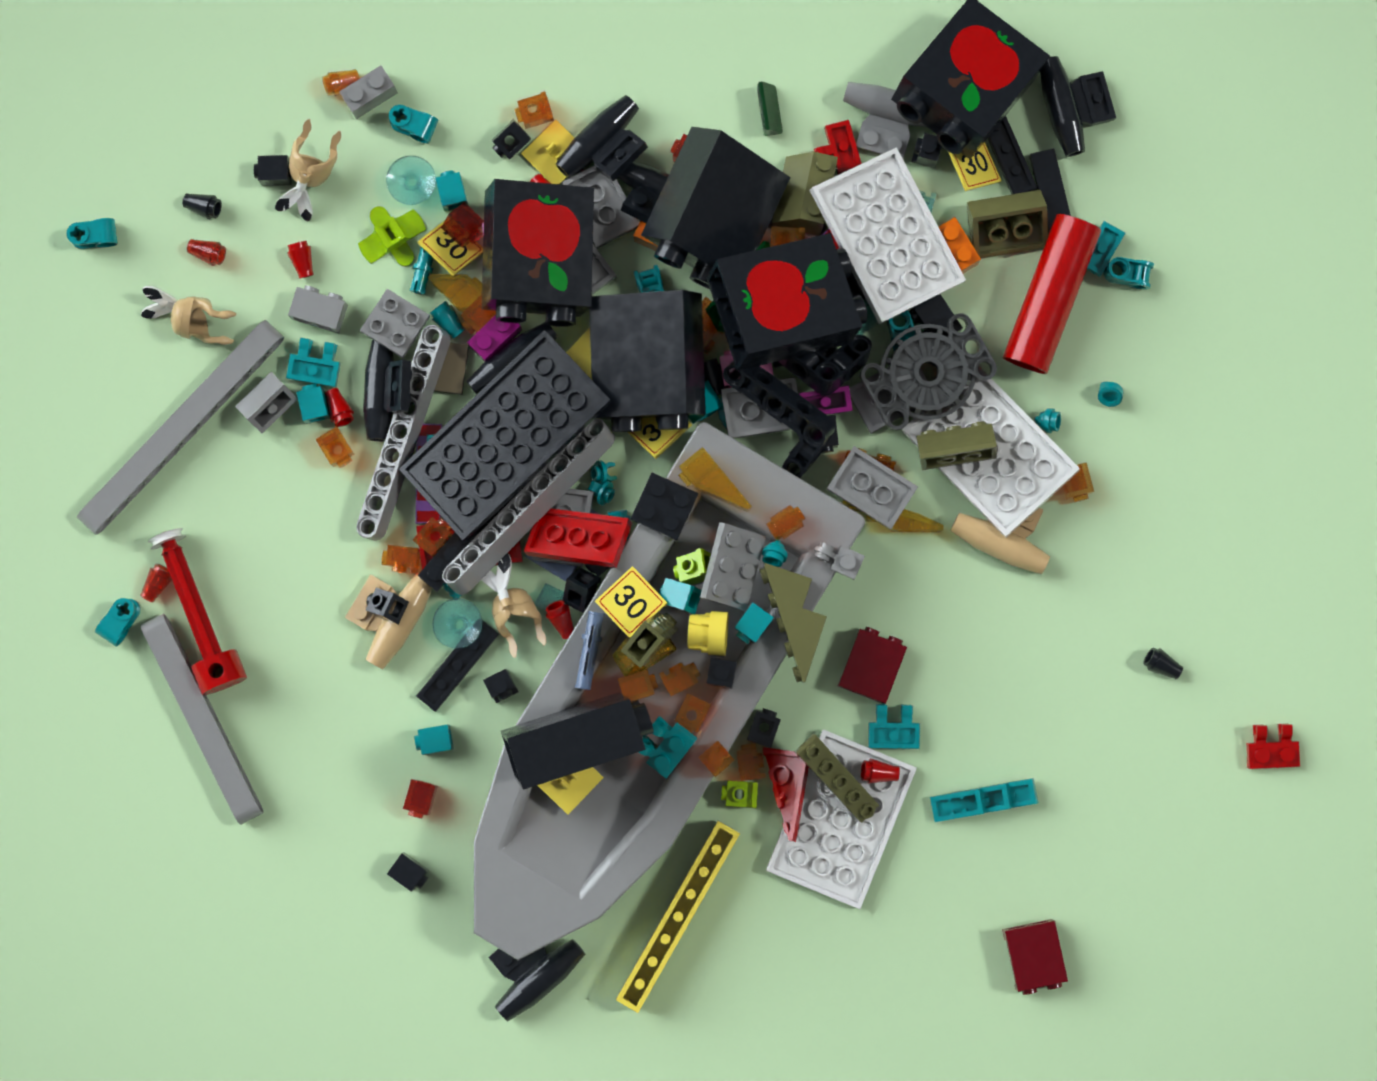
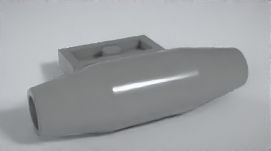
(884, 126)

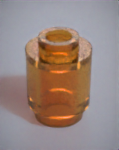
(786, 522)

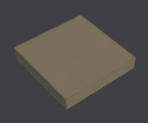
(453, 369)

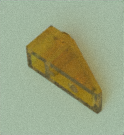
(708, 478)

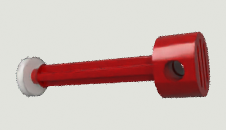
(198, 620)

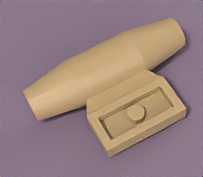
(1012, 550)
(389, 636)

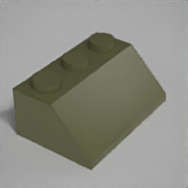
(797, 205)
(1008, 223)
(956, 446)

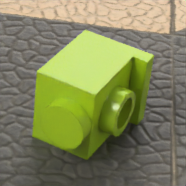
(692, 567)
(750, 794)

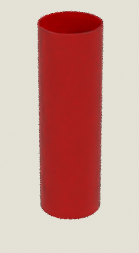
(1052, 293)

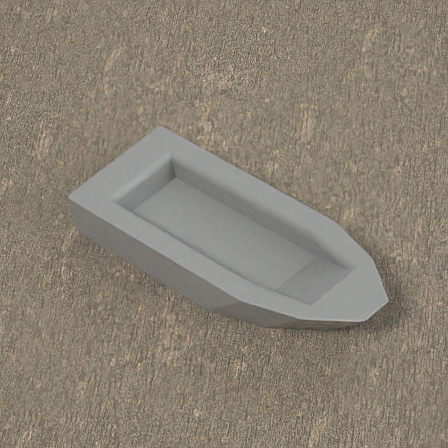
(557, 871)

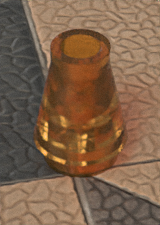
(336, 81)

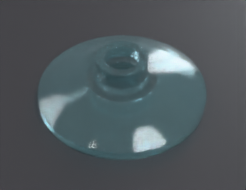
(405, 169)
(446, 618)

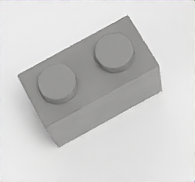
(368, 92)
(318, 309)
(266, 402)

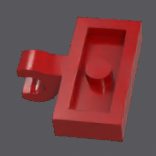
(841, 145)

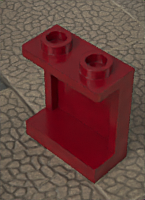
(872, 665)
(1035, 956)

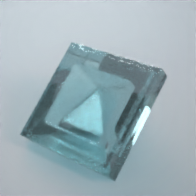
(547, 596)

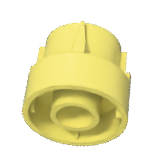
(708, 632)

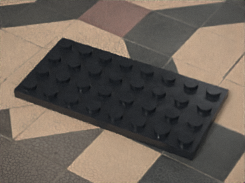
(505, 435)

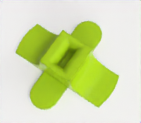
(391, 236)

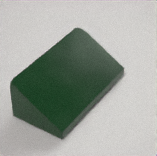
(769, 109)

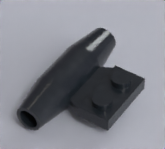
(1076, 103)
(605, 142)
(646, 185)
(504, 356)
(384, 390)
(534, 975)

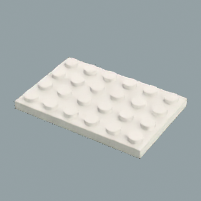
(887, 235)
(1027, 461)
(832, 846)

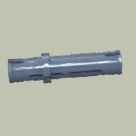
(594, 620)

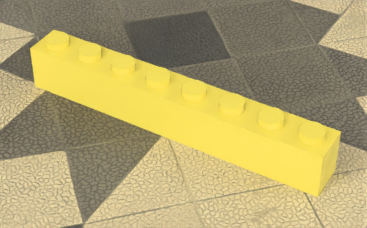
(677, 916)

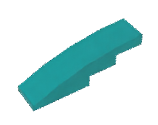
(984, 800)

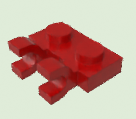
(1273, 754)

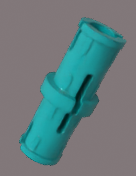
(422, 271)

